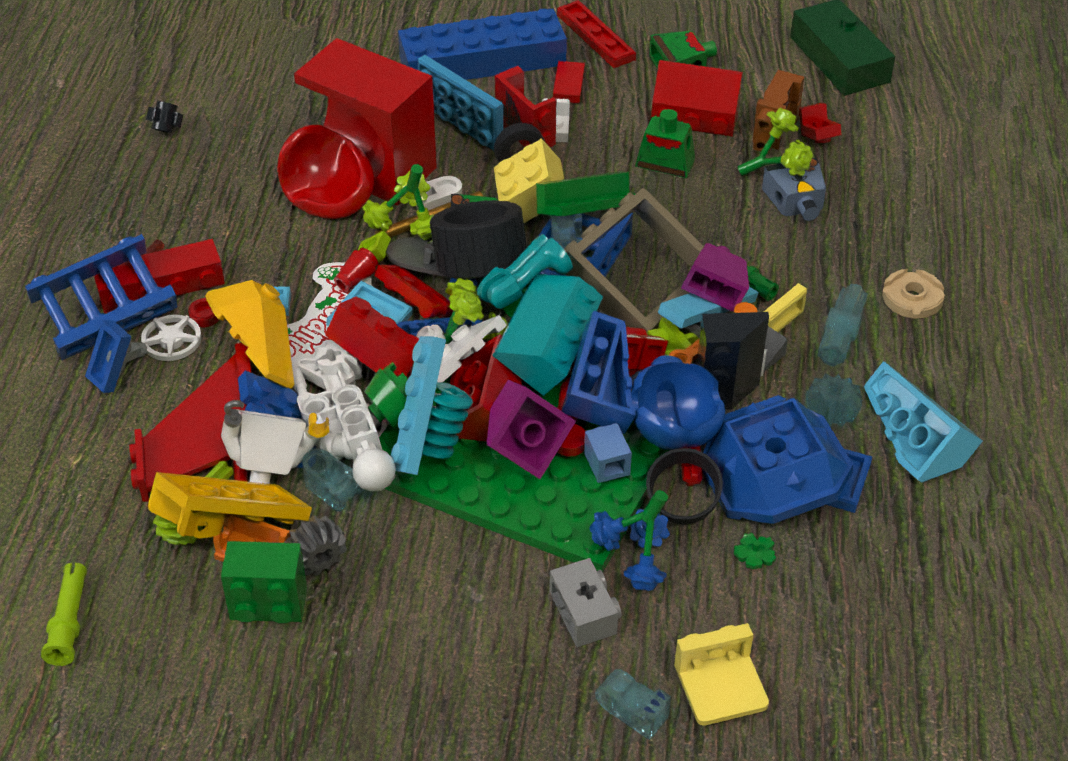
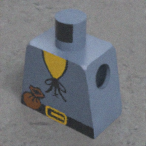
(795, 193)

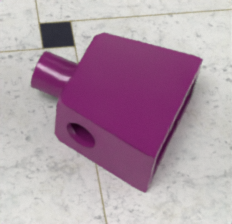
(718, 277)

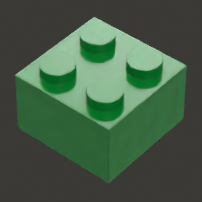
(264, 581)

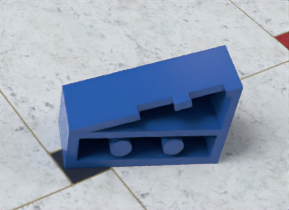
(600, 376)

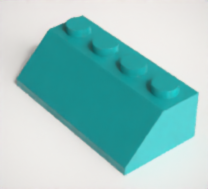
(547, 329)

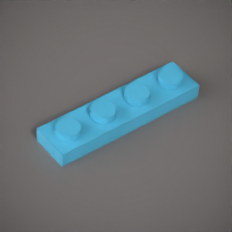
(420, 395)

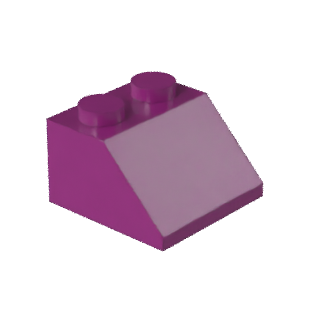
(526, 428)

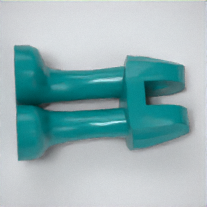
(506, 285)

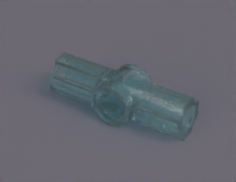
(842, 325)

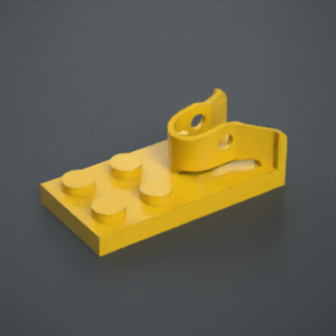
(206, 501)

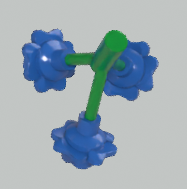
(645, 527)

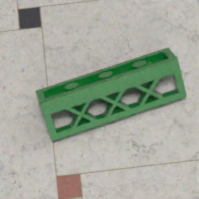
(582, 194)

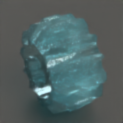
(834, 399)

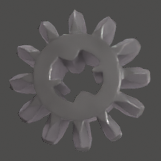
(320, 543)

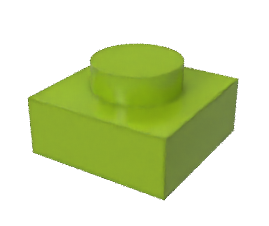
(377, 244)

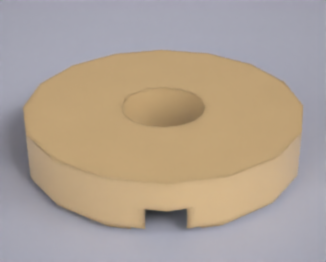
(913, 306)

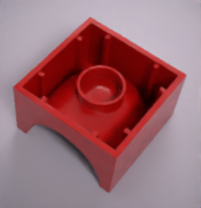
(378, 107)

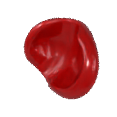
(324, 173)

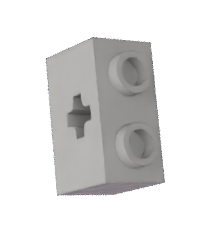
(584, 602)

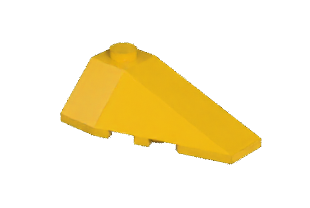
(259, 324)

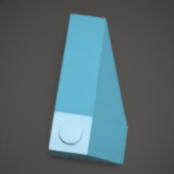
(922, 431)

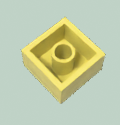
(519, 174)

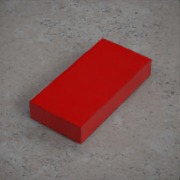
(569, 81)

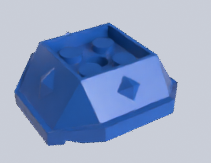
(777, 461)

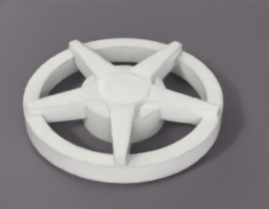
(171, 337)

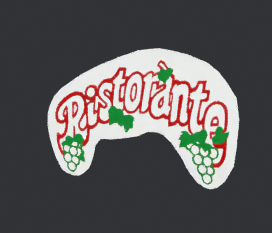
(311, 329)

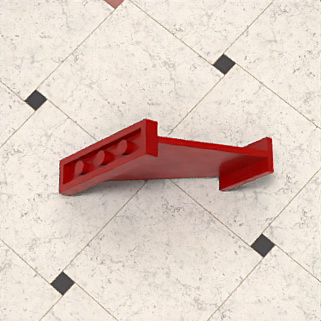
(191, 434)

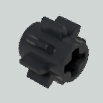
(164, 117)

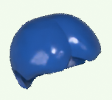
(677, 404)

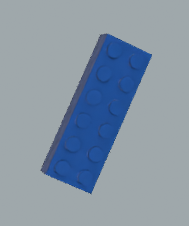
(488, 44)

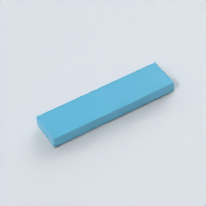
(689, 308)

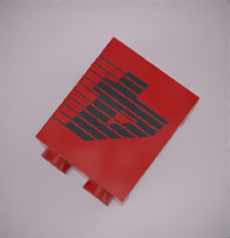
(518, 109)

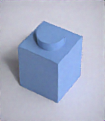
(607, 452)

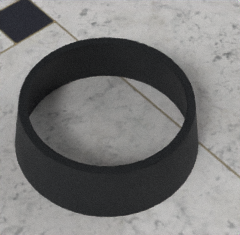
(689, 456)

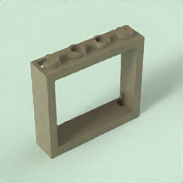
(663, 223)

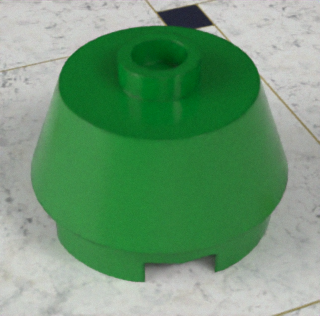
(387, 395)

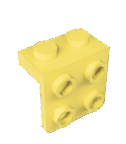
(720, 674)

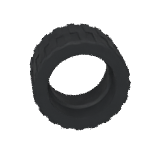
(477, 238)

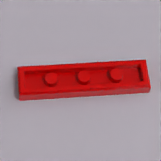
(596, 34)

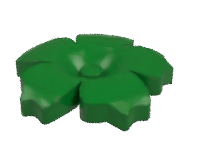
(755, 551)

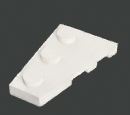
(465, 342)

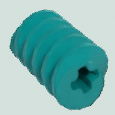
(446, 420)

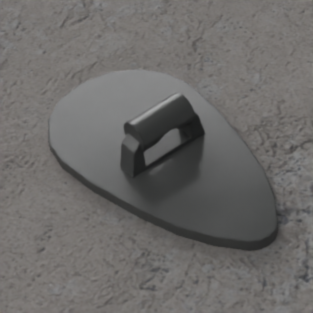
(414, 255)

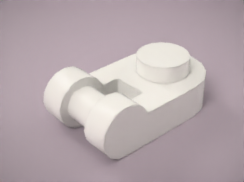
(441, 191)

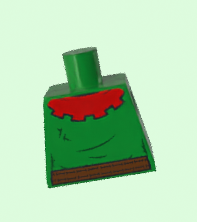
(680, 48)
(667, 146)

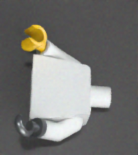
(268, 441)

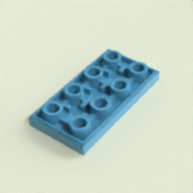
(464, 103)

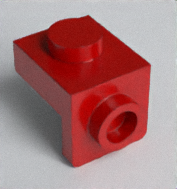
(816, 125)

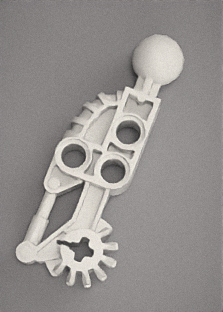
(350, 422)

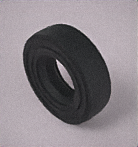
(514, 133)

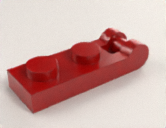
(414, 291)

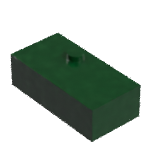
(842, 47)

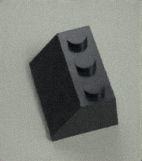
(733, 352)

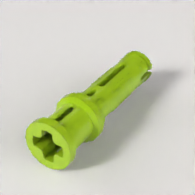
(64, 626)

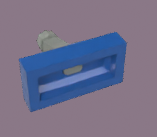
(110, 355)

